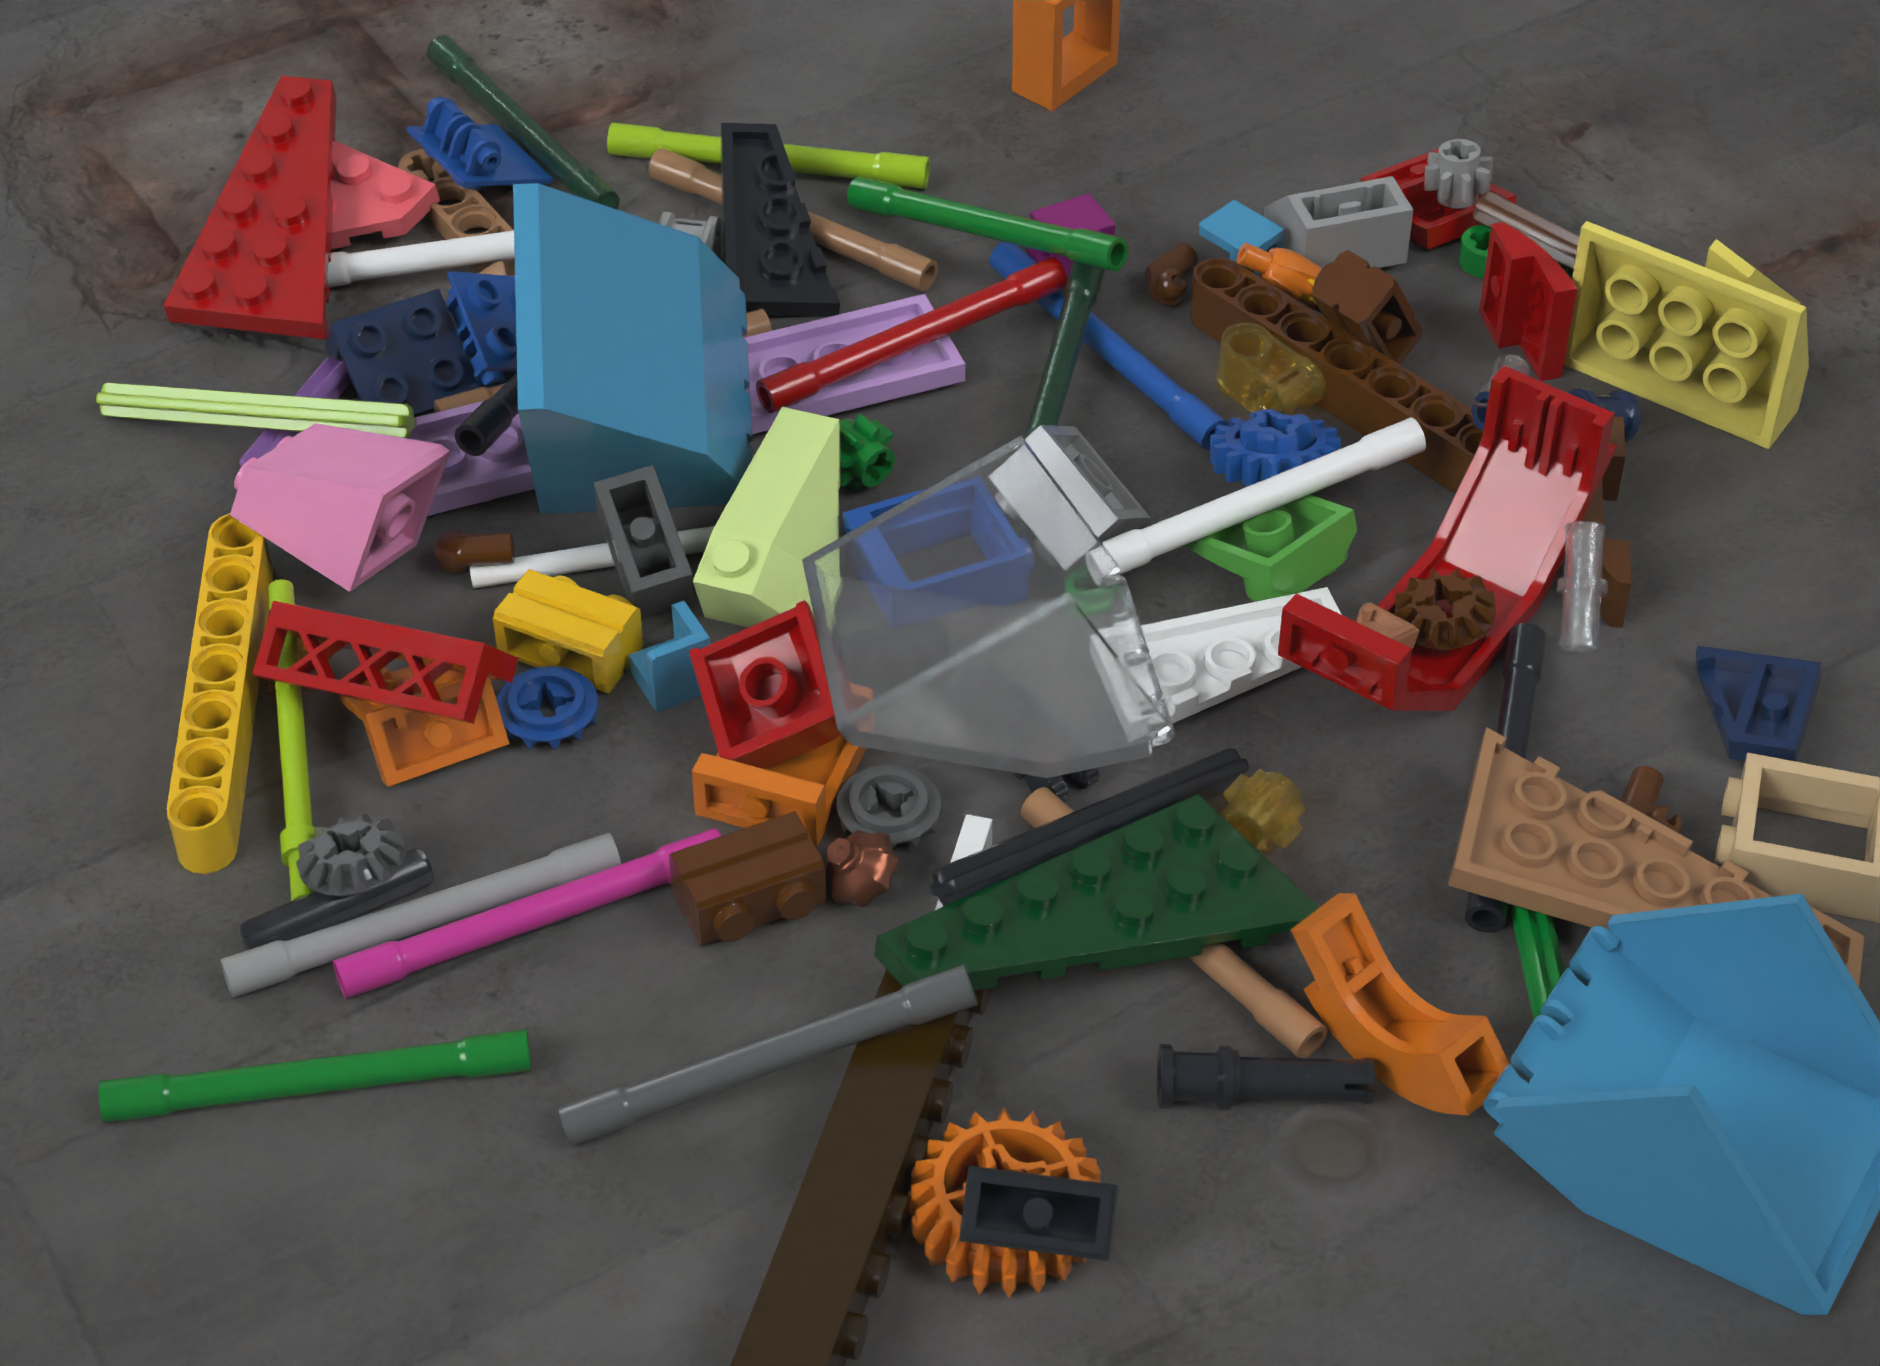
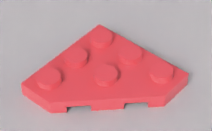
(374, 197)

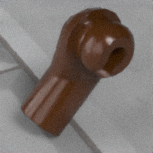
(1165, 272)
(461, 550)
(1642, 795)

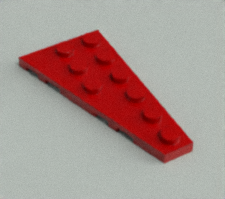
(271, 228)

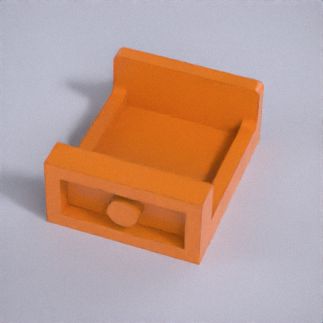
(753, 795)

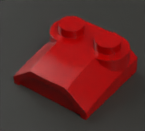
(767, 690)

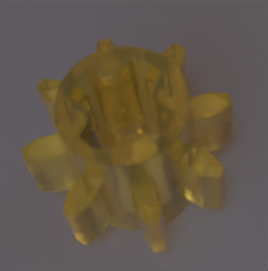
(1264, 809)

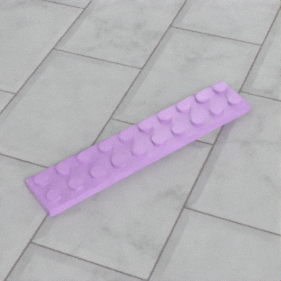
(506, 466)

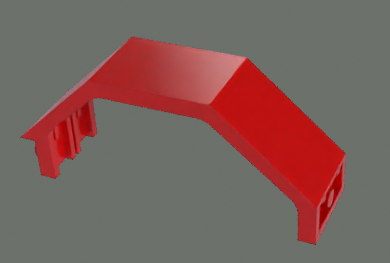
(1506, 523)

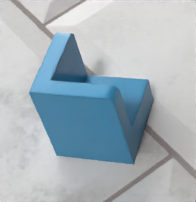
(1238, 224)
(666, 668)

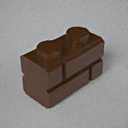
(1367, 305)
(748, 879)

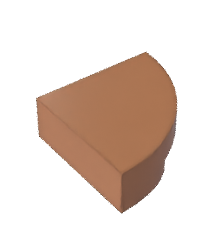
(1387, 624)

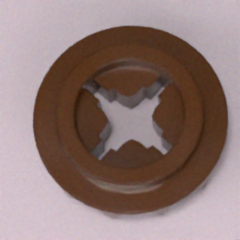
(1471, 613)

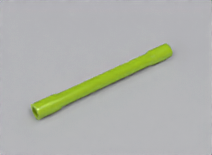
(888, 167)

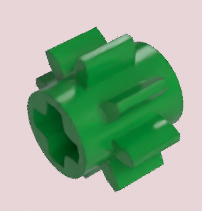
(864, 453)

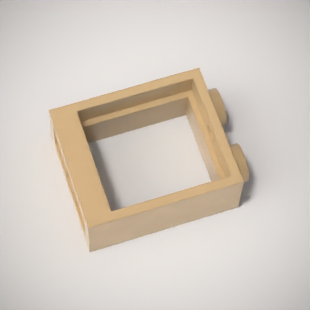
(1811, 791)

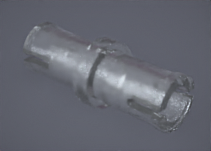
(1582, 587)

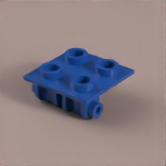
(474, 152)
(485, 323)

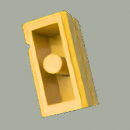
(568, 627)

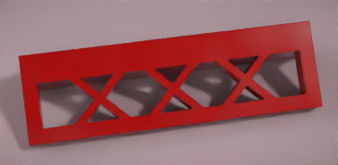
(387, 644)

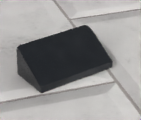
(1039, 1213)

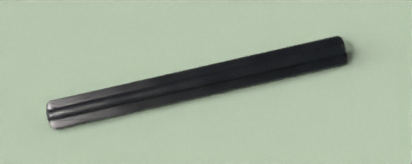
(1005, 859)

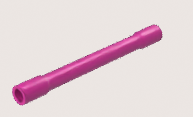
(397, 959)

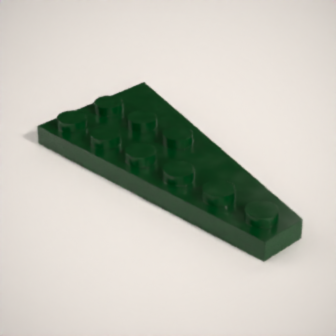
(1115, 901)

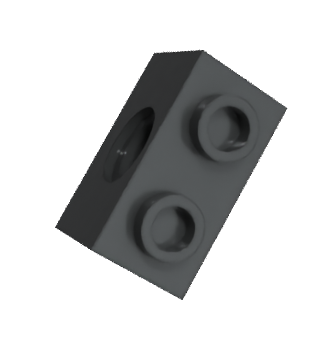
(643, 541)

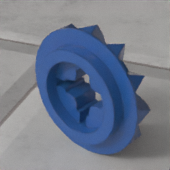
(569, 693)

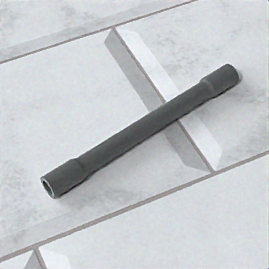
(625, 1104)

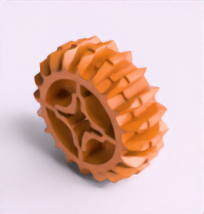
(1000, 1145)

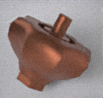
(860, 867)

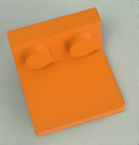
(419, 743)

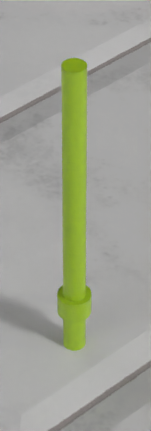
(293, 754)

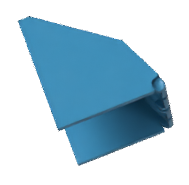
(626, 354)
(1710, 1093)

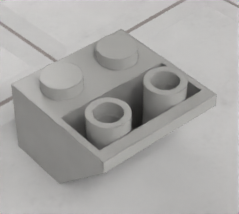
(1358, 217)

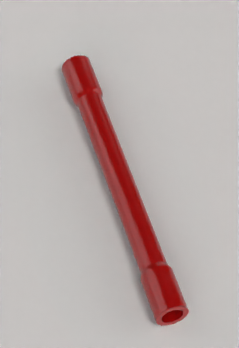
(810, 377)

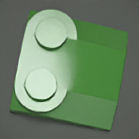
(1283, 547)

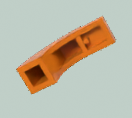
(1416, 1049)

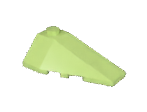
(773, 521)

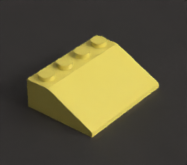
(1686, 336)

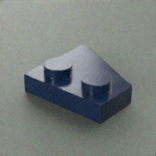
(1758, 700)

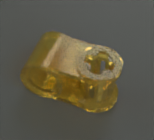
(1262, 371)

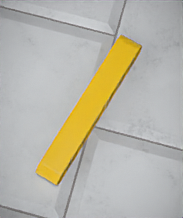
(219, 698)

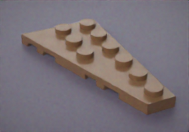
(1587, 853)

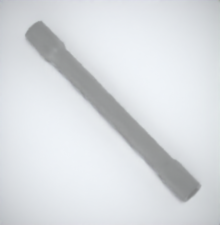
(284, 959)

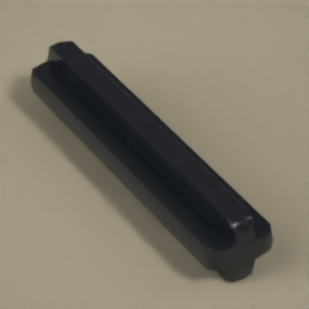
(322, 911)

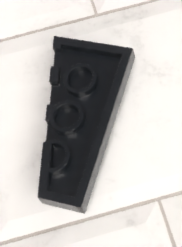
(769, 227)

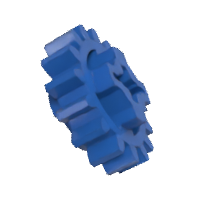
(1268, 445)

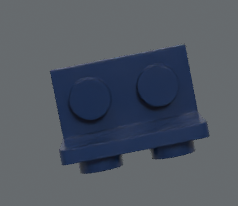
(403, 353)

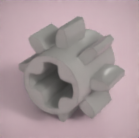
(1458, 173)

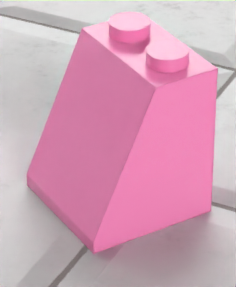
(341, 498)

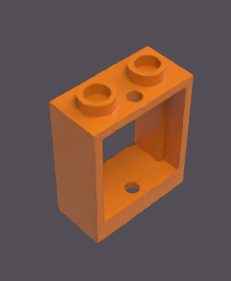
(1057, 67)

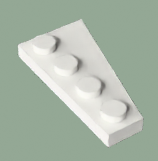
(1220, 652)

